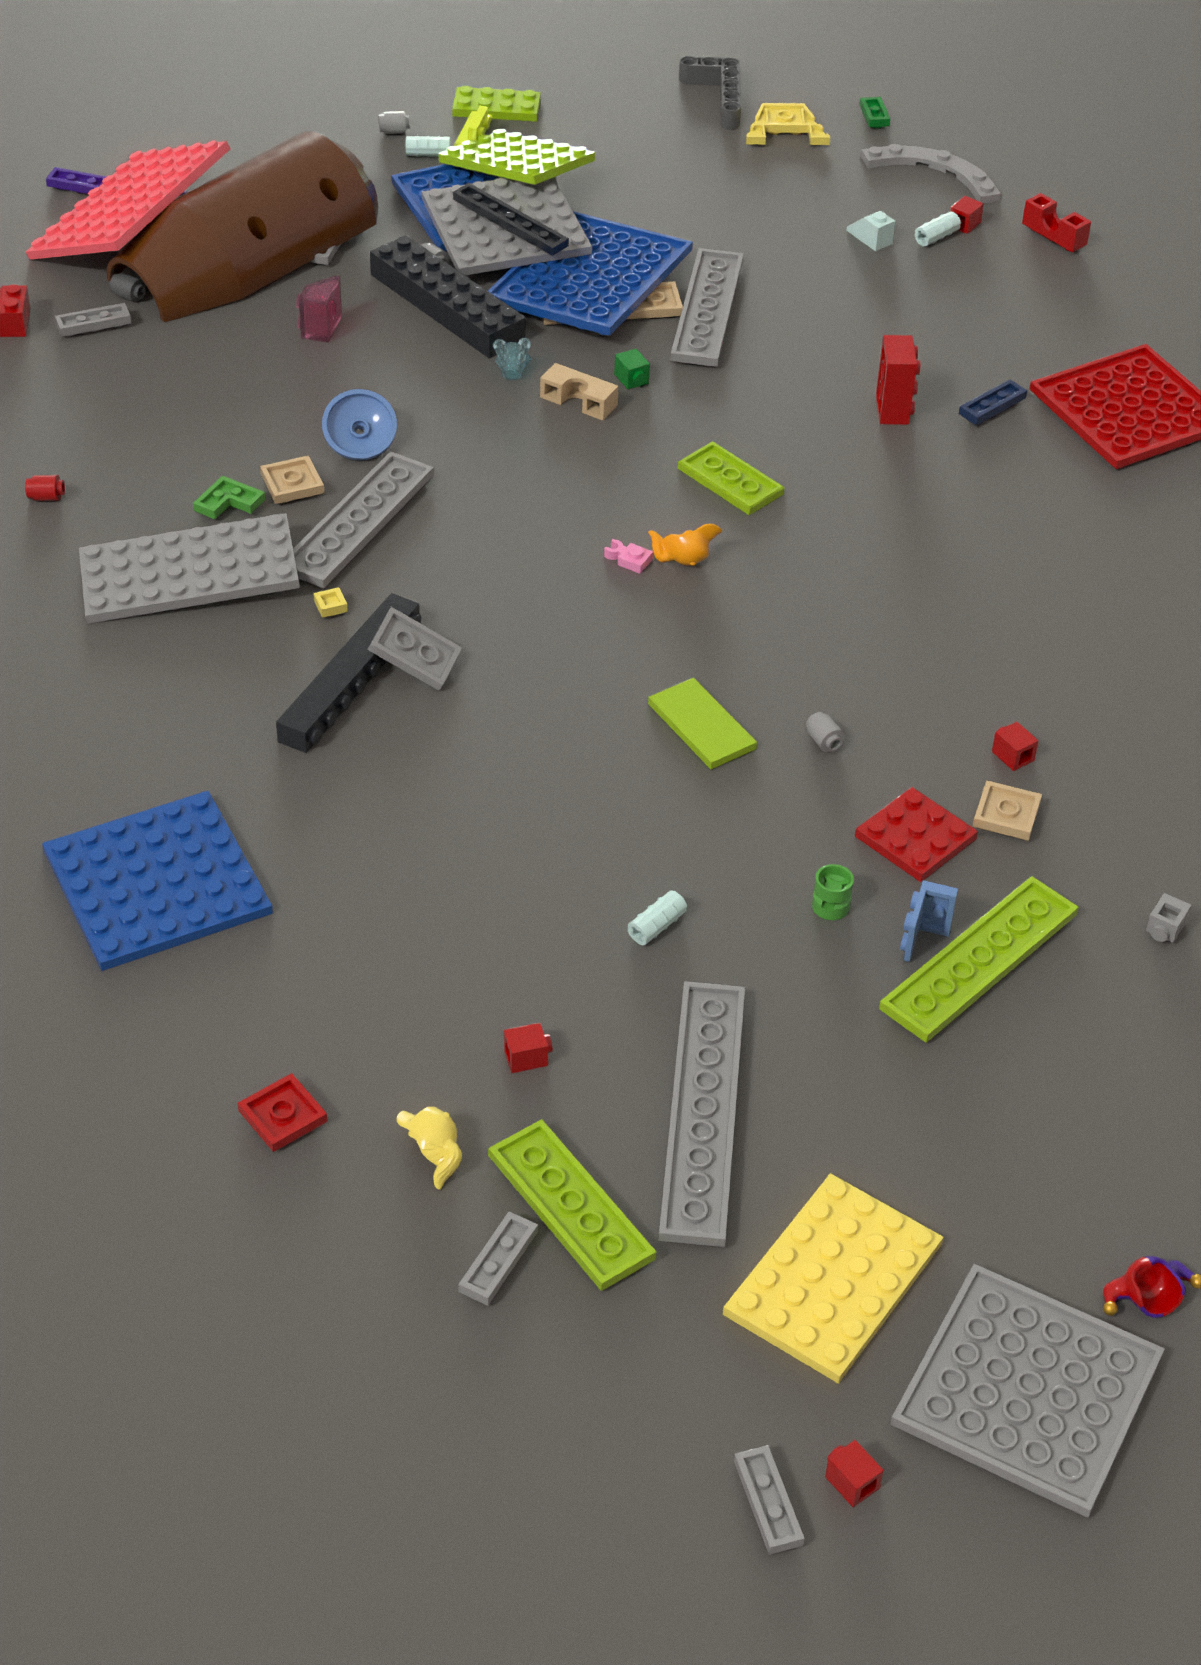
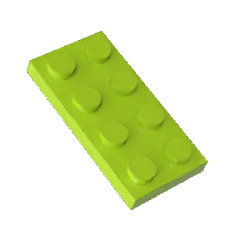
(501, 104)

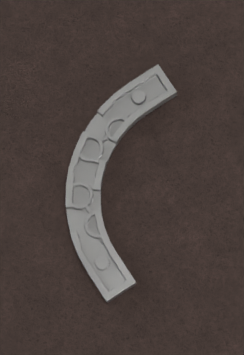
(966, 172)

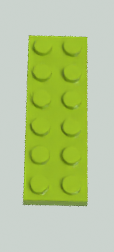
(572, 1204)

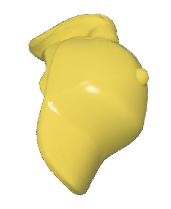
(436, 1139)

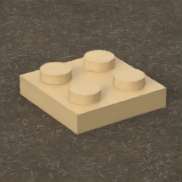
(292, 479)
(1007, 810)

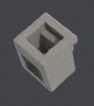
(1164, 925)

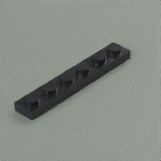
(511, 219)

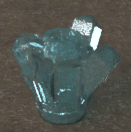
(512, 357)

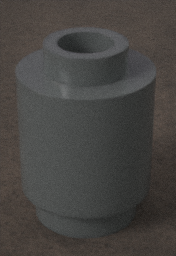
(128, 287)

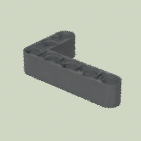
(716, 71)

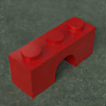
(1068, 232)

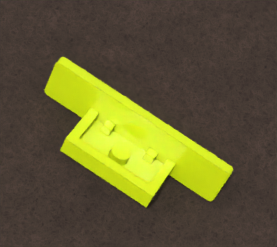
(475, 125)

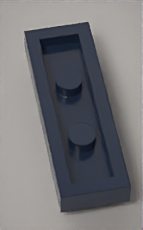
(992, 402)

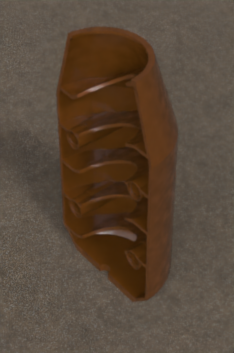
(251, 225)

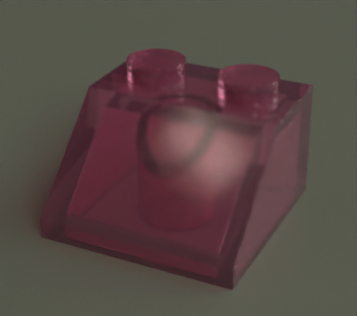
(319, 309)

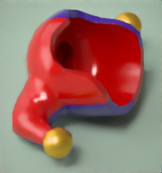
(1151, 1285)

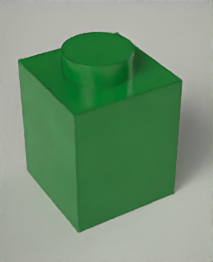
(631, 369)

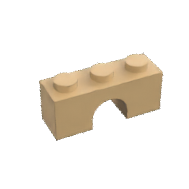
(565, 383)

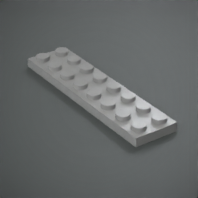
(707, 307)
(359, 518)

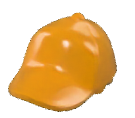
(684, 548)

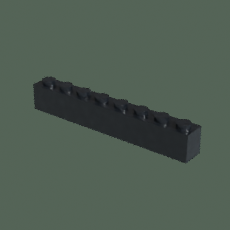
(338, 682)

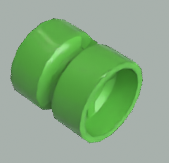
(832, 892)

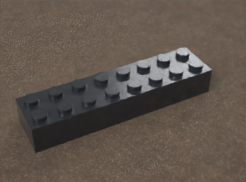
(446, 295)

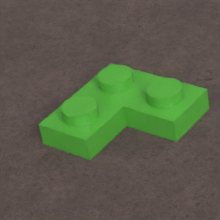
(227, 493)

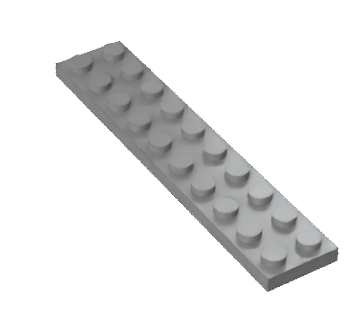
(702, 1115)

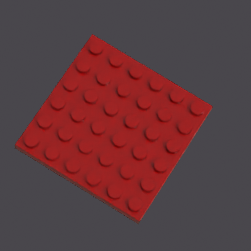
(1125, 405)

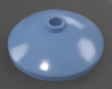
(363, 411)

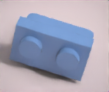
(932, 913)

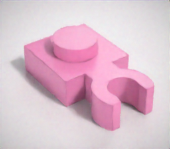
(630, 557)

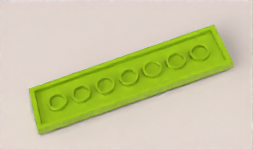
(978, 959)

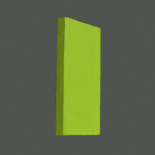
(731, 478)
(702, 723)

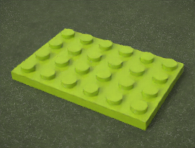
(516, 156)

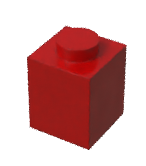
(969, 213)
(1015, 746)
(527, 1047)
(853, 1472)

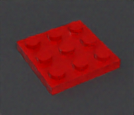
(916, 834)

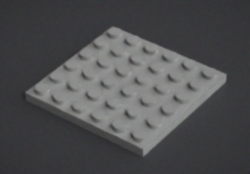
(483, 246)
(1029, 1389)

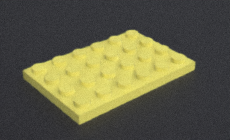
(833, 1277)

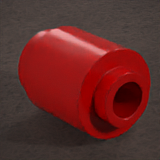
(44, 488)

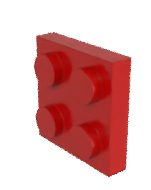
(282, 1112)

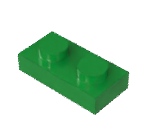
(874, 112)

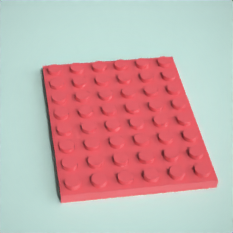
(127, 200)

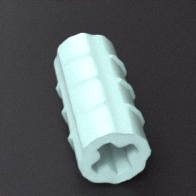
(426, 145)
(937, 229)
(657, 917)

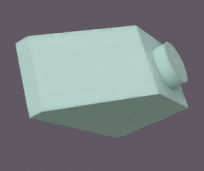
(874, 230)

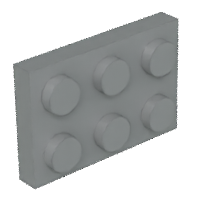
(414, 648)

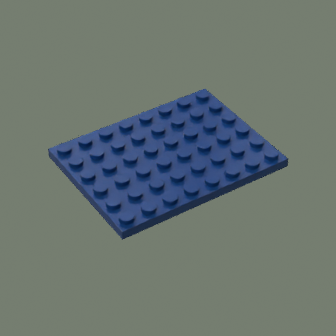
(595, 288)

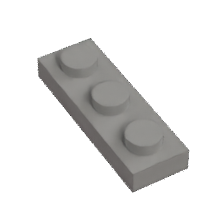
(93, 319)
(498, 1258)
(768, 1500)

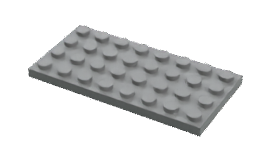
(187, 568)

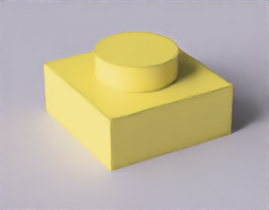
(330, 602)

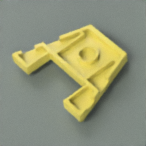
(785, 118)

